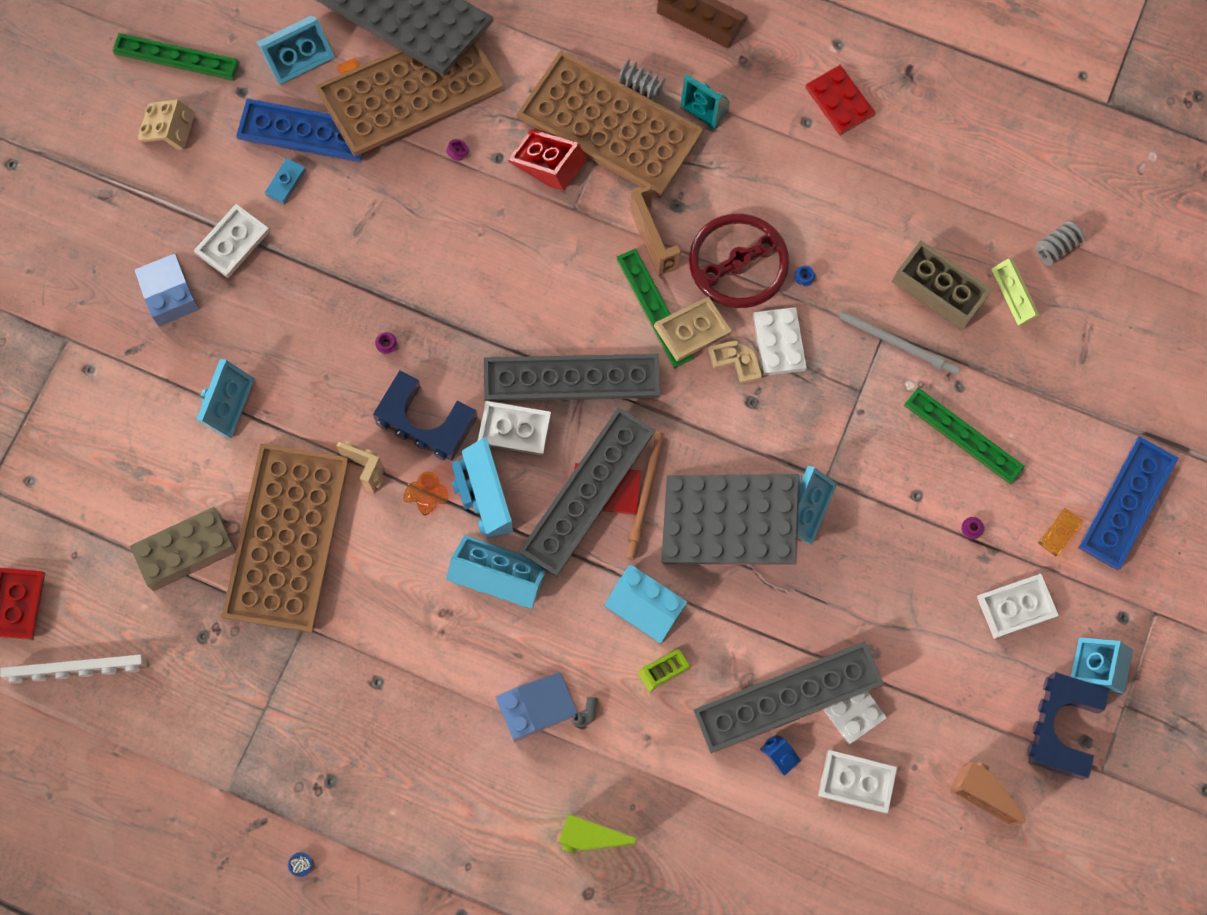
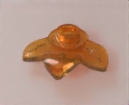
(426, 495)

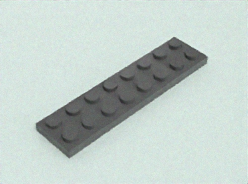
(571, 377)
(587, 492)
(788, 697)

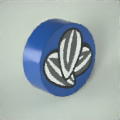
(300, 864)

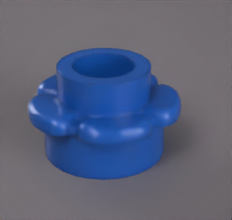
(805, 270)

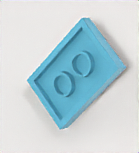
(225, 398)
(814, 499)

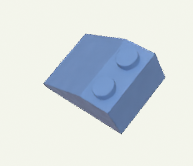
(166, 290)
(536, 706)

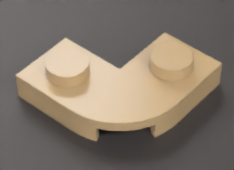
(739, 355)

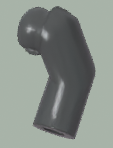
(588, 715)

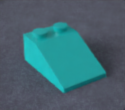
(703, 102)

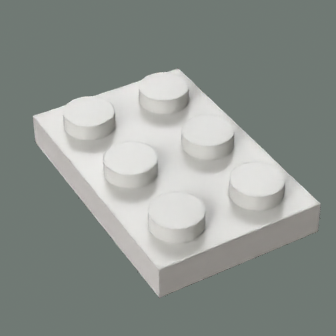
(231, 241)
(779, 341)
(515, 428)
(1017, 606)
(855, 716)
(857, 781)

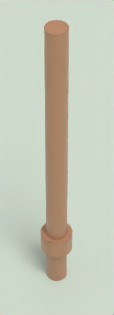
(635, 536)

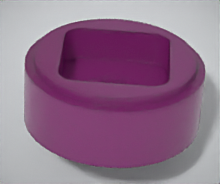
(457, 149)

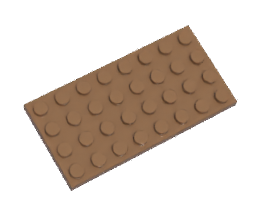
(402, 95)
(610, 123)
(285, 538)

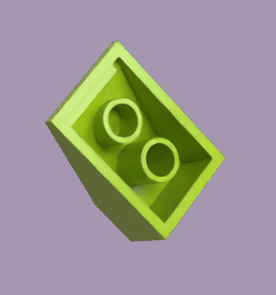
(587, 836)

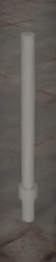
(937, 361)

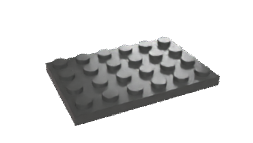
(731, 519)

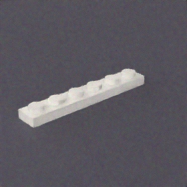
(63, 670)

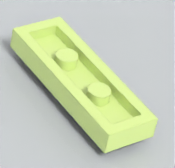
(1015, 291)

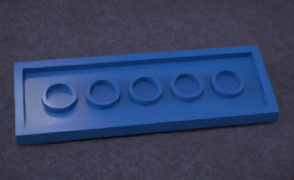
(293, 130)
(1128, 503)

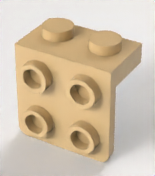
(167, 122)
(373, 472)

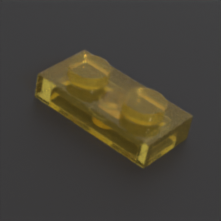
(1060, 532)

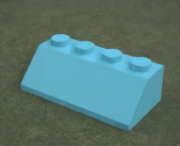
(487, 490)
(496, 572)

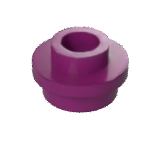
(386, 337)
(965, 527)

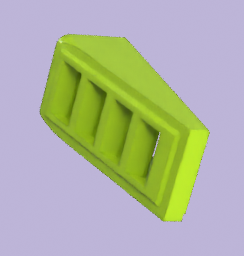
(652, 684)

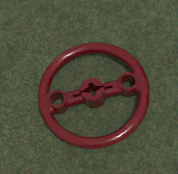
(730, 265)

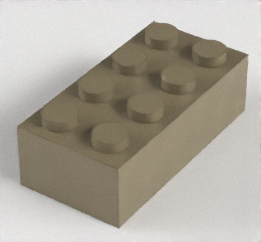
(941, 285)
(183, 549)

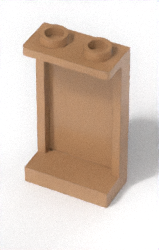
(663, 259)

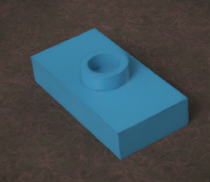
(285, 181)
(460, 485)

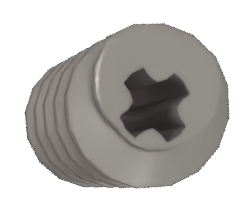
(641, 81)
(1059, 243)

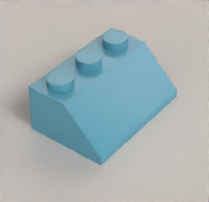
(295, 49)
(645, 603)

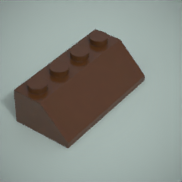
(705, 17)

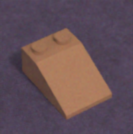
(986, 792)

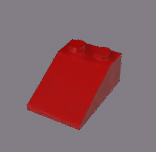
(549, 158)

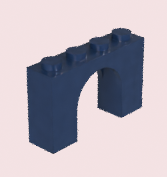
(441, 440)
(1046, 748)

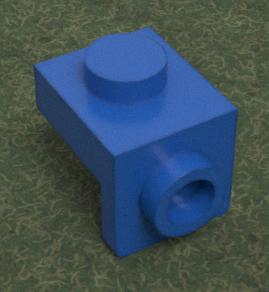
(780, 754)

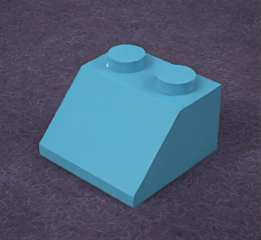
(1103, 663)

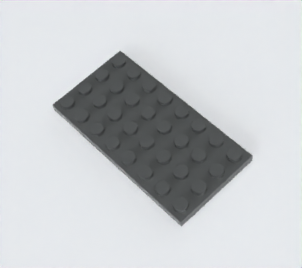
(426, 30)

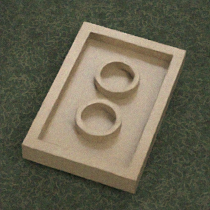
(692, 328)

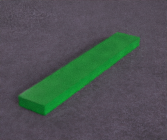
(175, 56)
(647, 296)
(964, 435)

